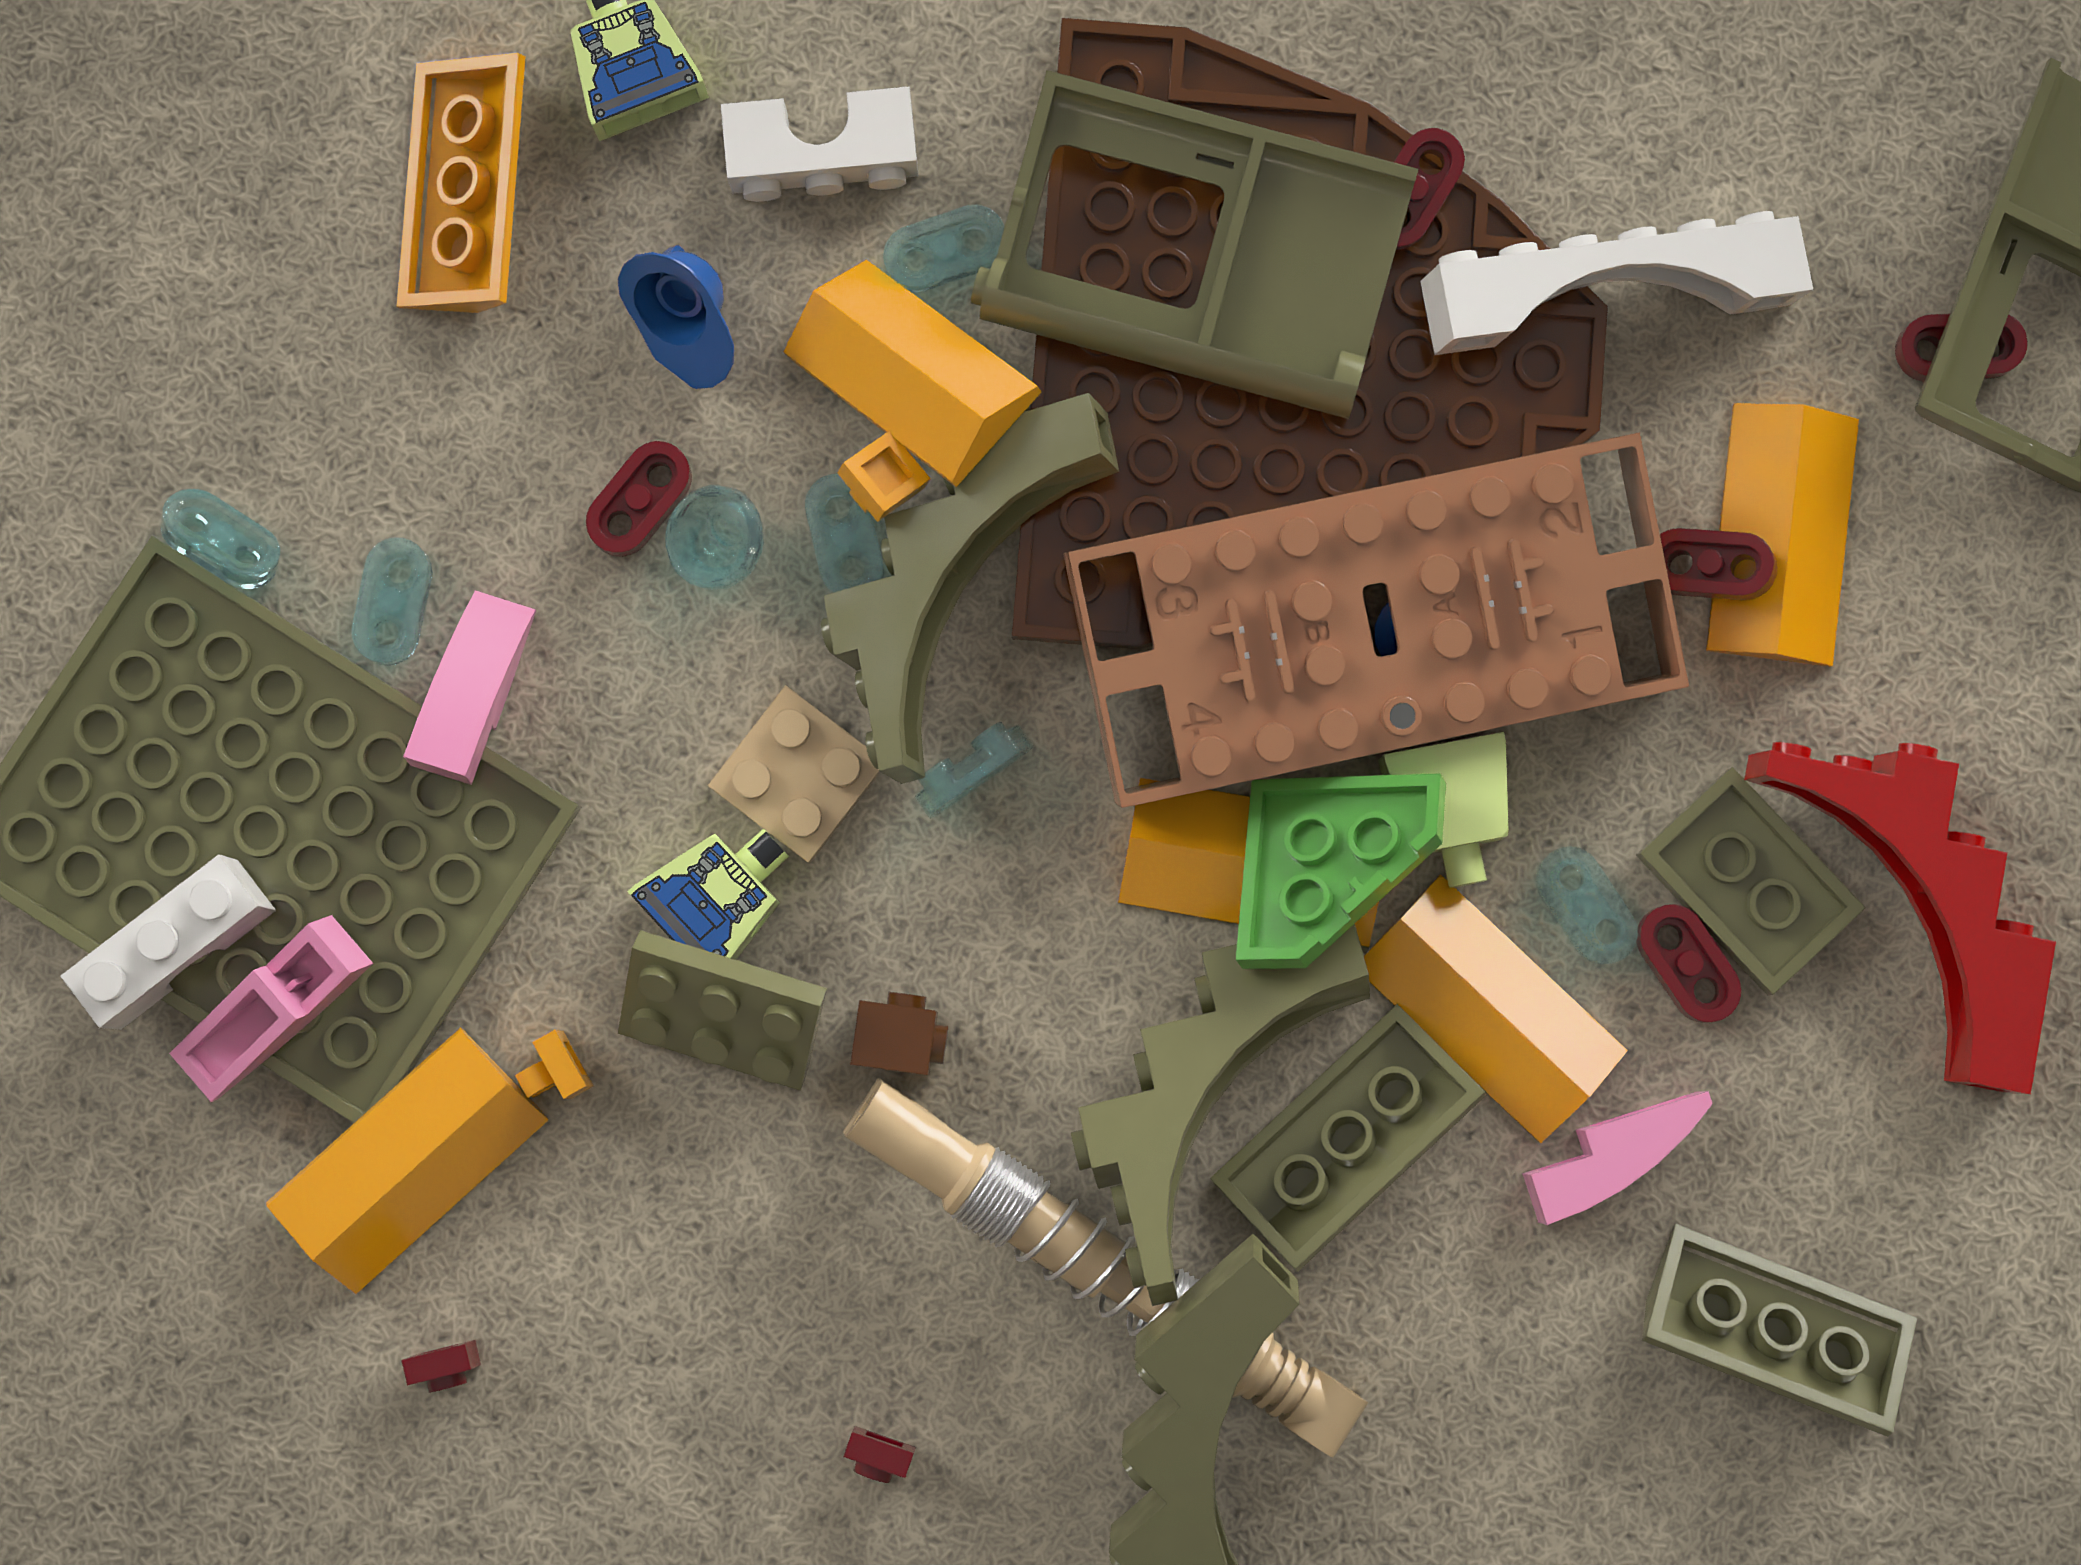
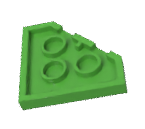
(1327, 856)

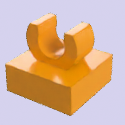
(883, 476)
(558, 1068)

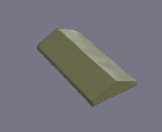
(1347, 1137)
(1777, 1334)

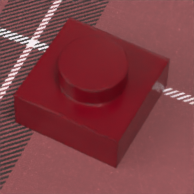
(442, 1367)
(878, 1455)

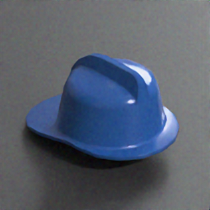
(678, 313)

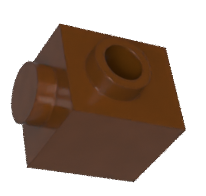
(898, 1035)

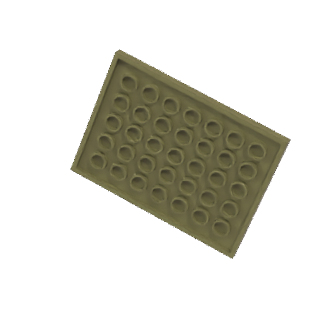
(236, 735)

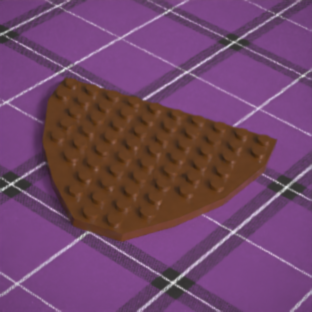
(1219, 452)

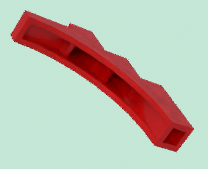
(1988, 967)

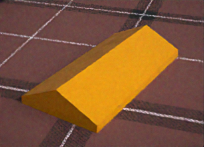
(467, 183)
(908, 370)
(1792, 489)
(1191, 857)
(1492, 1009)
(406, 1162)

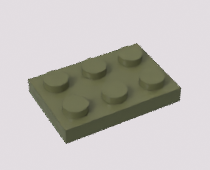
(1750, 881)
(720, 1010)

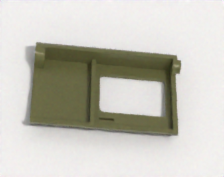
(2040, 216)
(1288, 270)

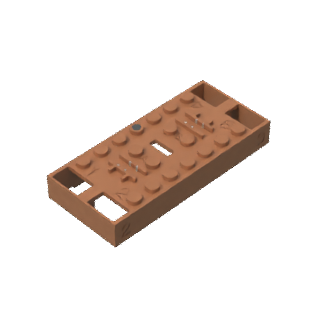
(1487, 600)

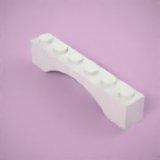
(1734, 267)

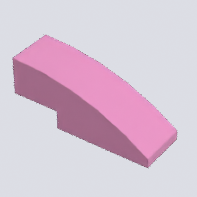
(470, 688)
(271, 1007)
(1613, 1156)

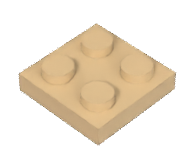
(796, 774)

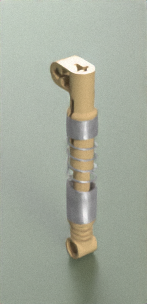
(1013, 1207)

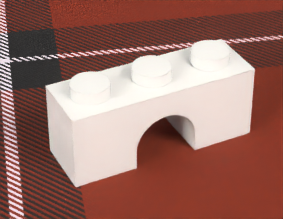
(872, 147)
(143, 957)

